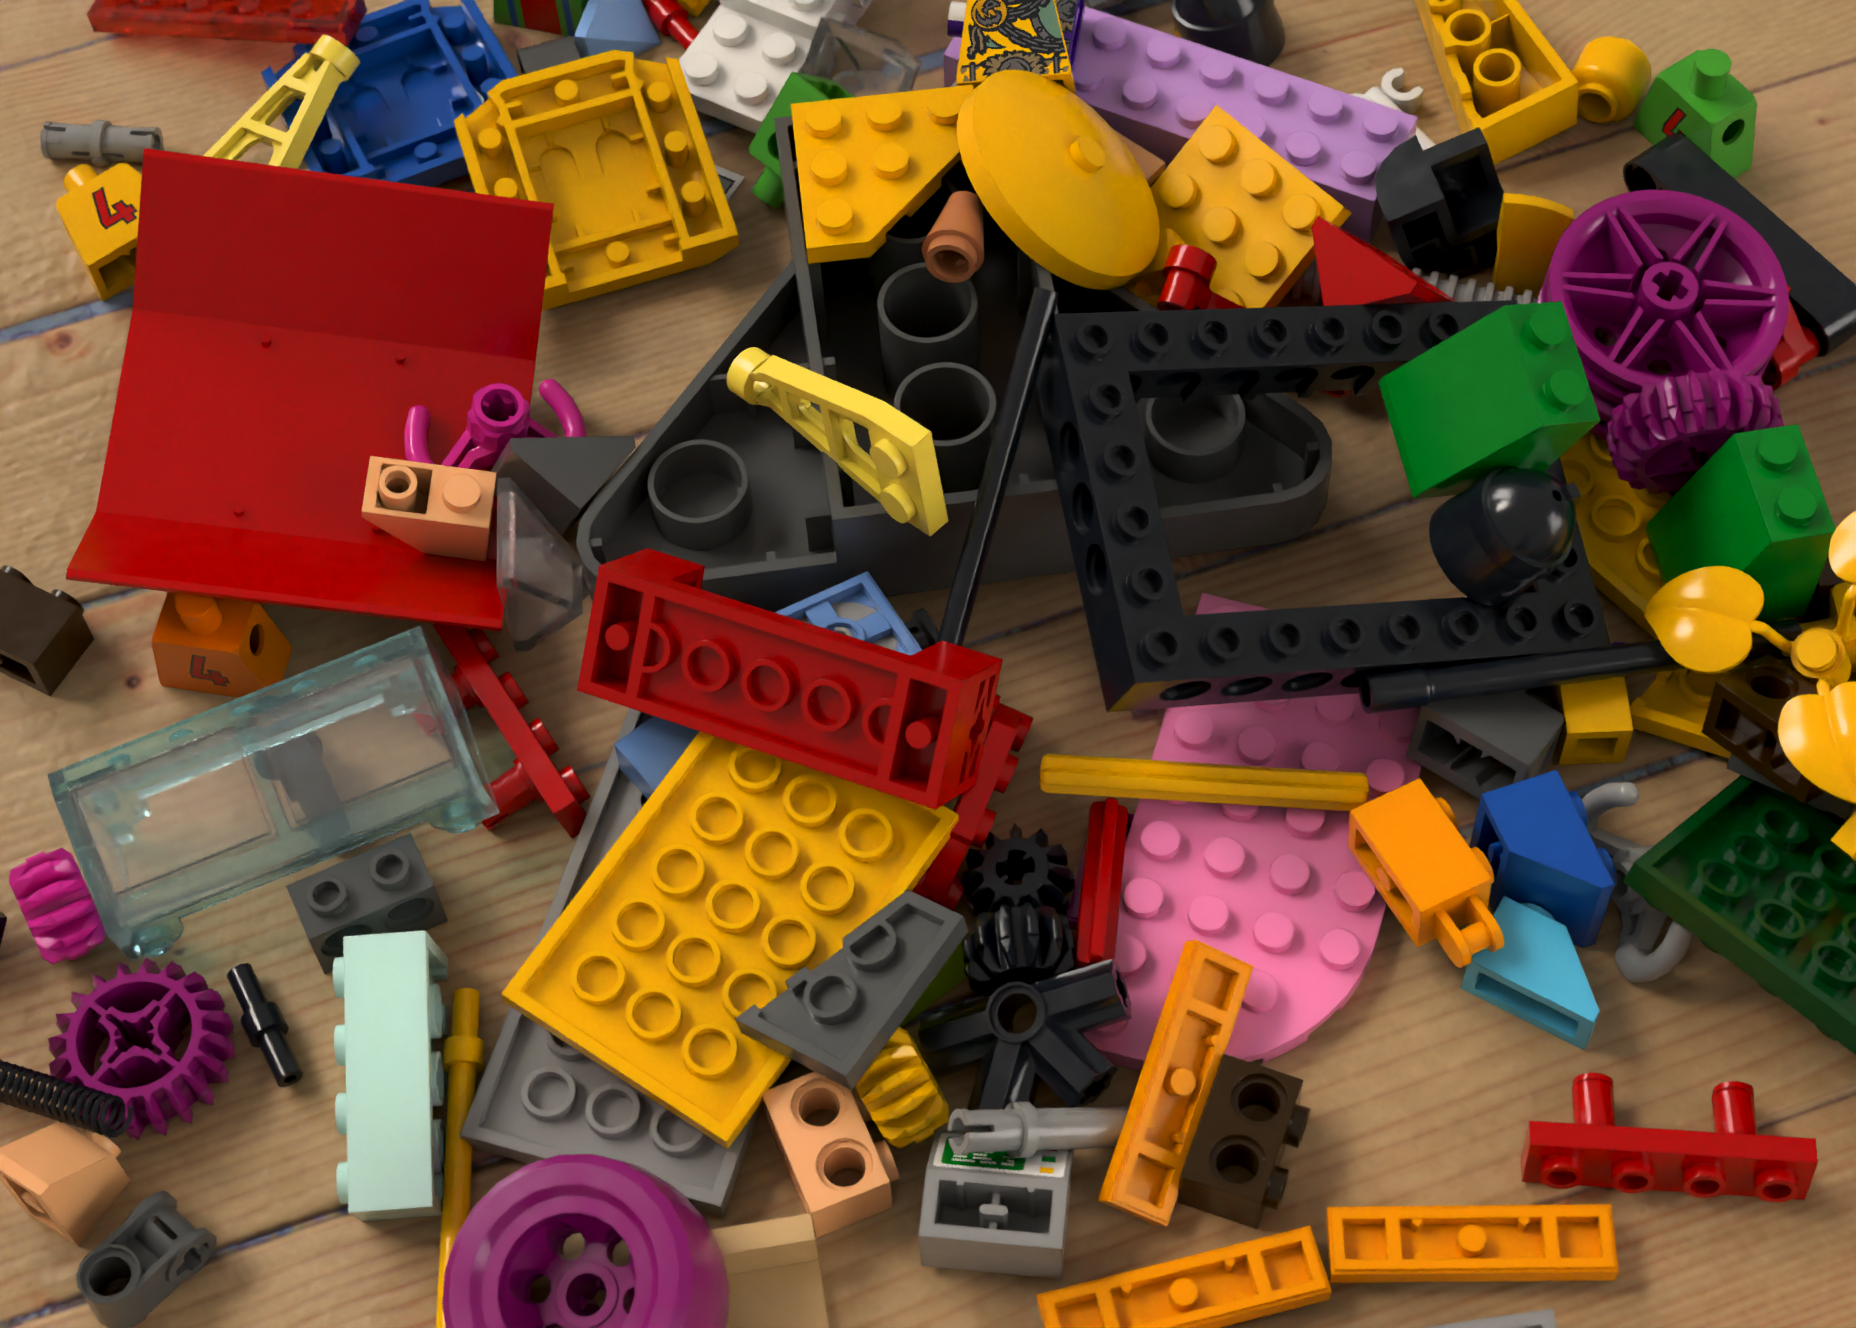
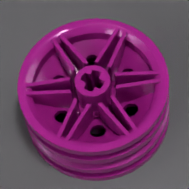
(1664, 287)

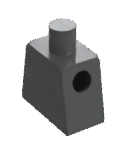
(1487, 739)

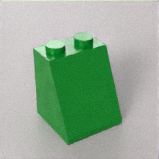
(1490, 400)
(1753, 512)

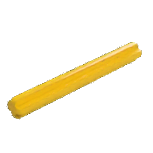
(1203, 782)

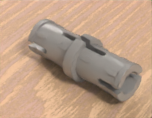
(98, 142)

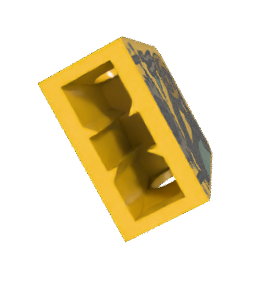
(1015, 37)

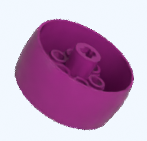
(520, 1235)

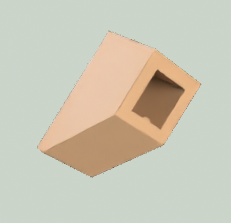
(431, 506)

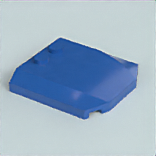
(401, 101)

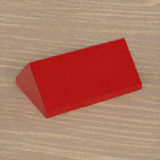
(1363, 274)

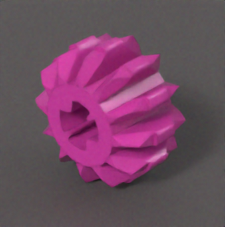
(57, 906)

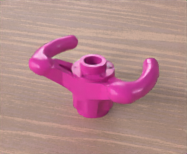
(494, 418)

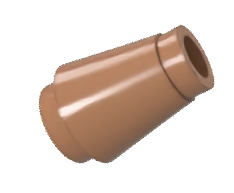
(957, 239)

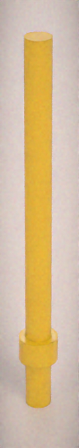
(462, 1060)

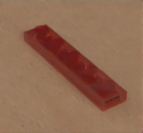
(231, 19)

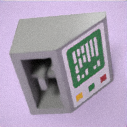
(995, 1210)

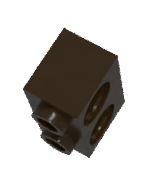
(1746, 719)
(1230, 1138)

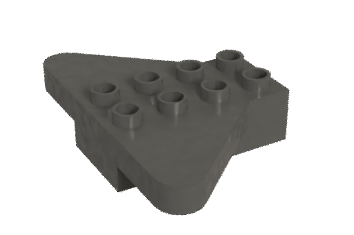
(786, 522)

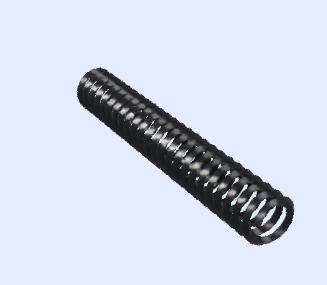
(9, 1081)

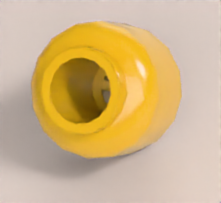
(1610, 79)

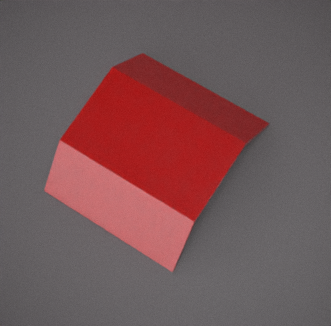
(281, 350)

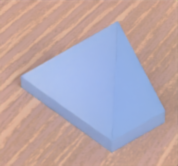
(614, 26)

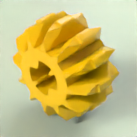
(903, 1093)

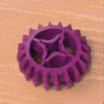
(1680, 423)
(150, 1014)

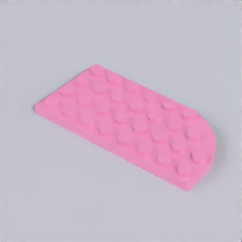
(1255, 877)

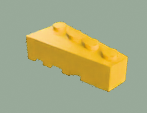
(1499, 73)

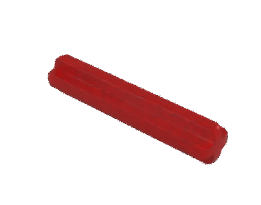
(1101, 883)

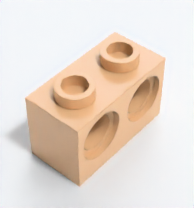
(820, 1151)

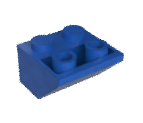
(1545, 854)

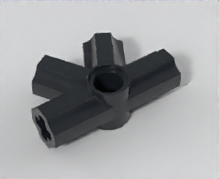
(1048, 1051)

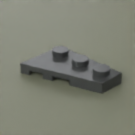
(861, 994)

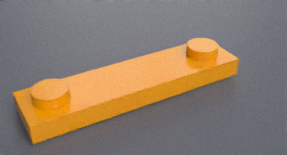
(1175, 1082)
(1471, 1243)
(1198, 1289)

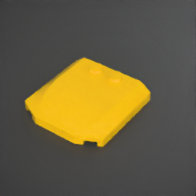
(617, 159)

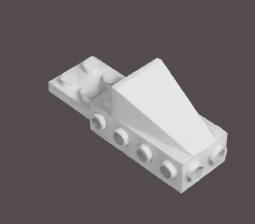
(750, 52)

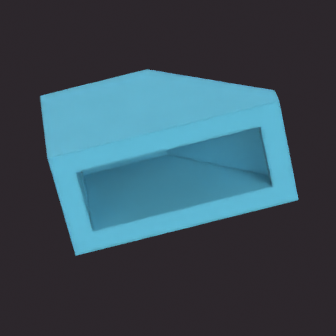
(1535, 974)

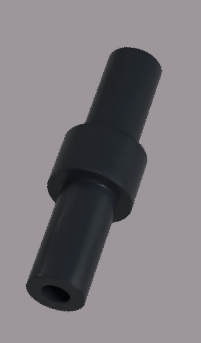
(264, 1025)

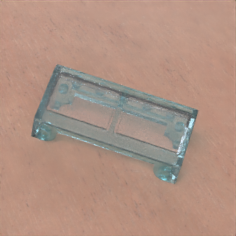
(271, 787)

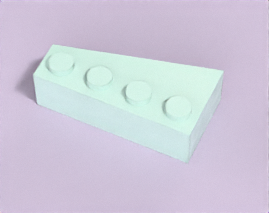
(391, 1075)

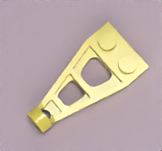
(310, 79)
(902, 455)

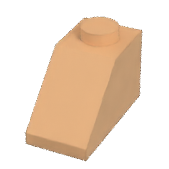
(63, 1178)

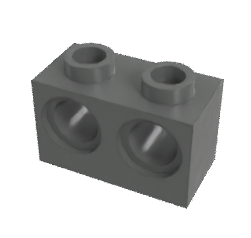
(365, 896)

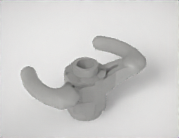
(1639, 919)

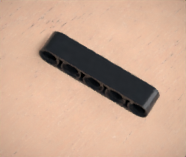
(1819, 291)

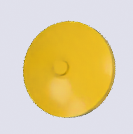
(1058, 179)

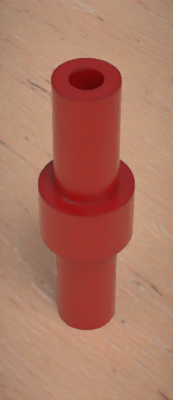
(671, 20)

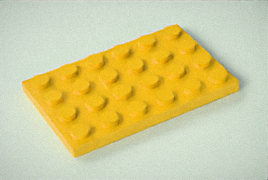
(708, 908)

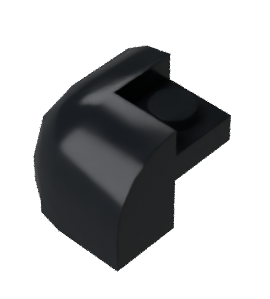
(1442, 204)

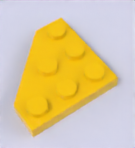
(871, 164)

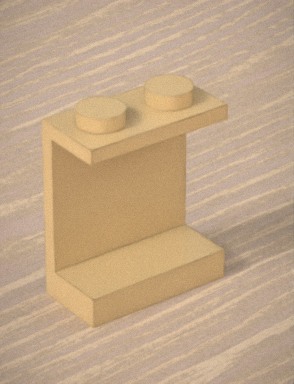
(773, 1274)

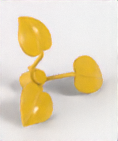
(1708, 628)

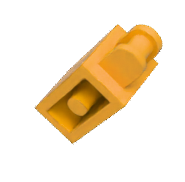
(1426, 870)

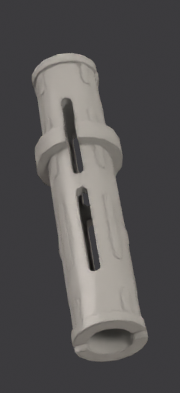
(1024, 1129)

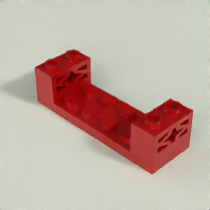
(786, 684)

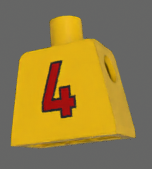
(103, 223)

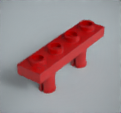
(534, 771)
(1644, 1159)

